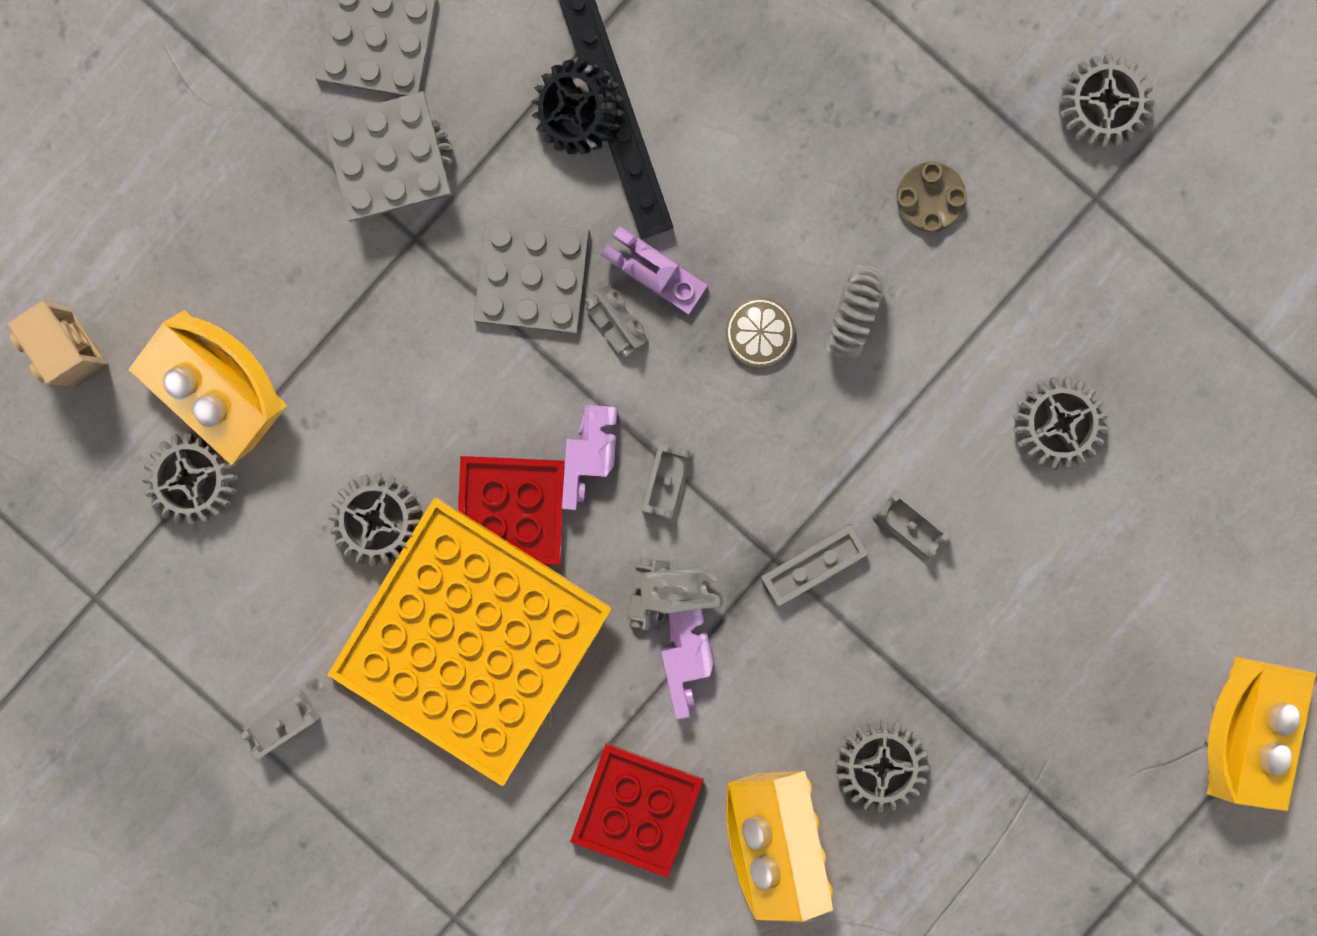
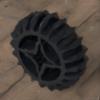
(561, 87)

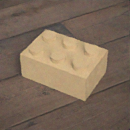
(56, 344)

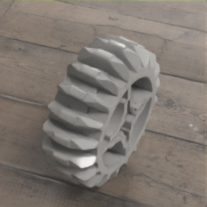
(1108, 84)
(856, 311)
(1069, 437)
(195, 493)
(381, 504)
(880, 795)

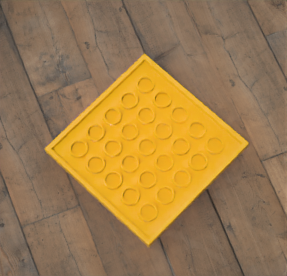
(469, 641)

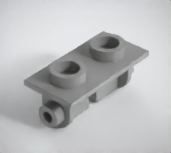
(627, 331)
(639, 616)

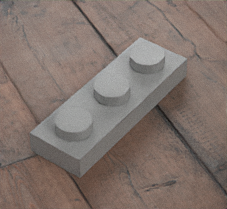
(814, 565)

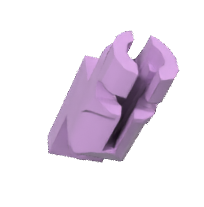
(656, 271)
(589, 456)
(686, 660)

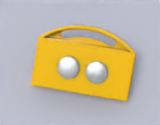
(210, 384)
(1258, 733)
(777, 846)

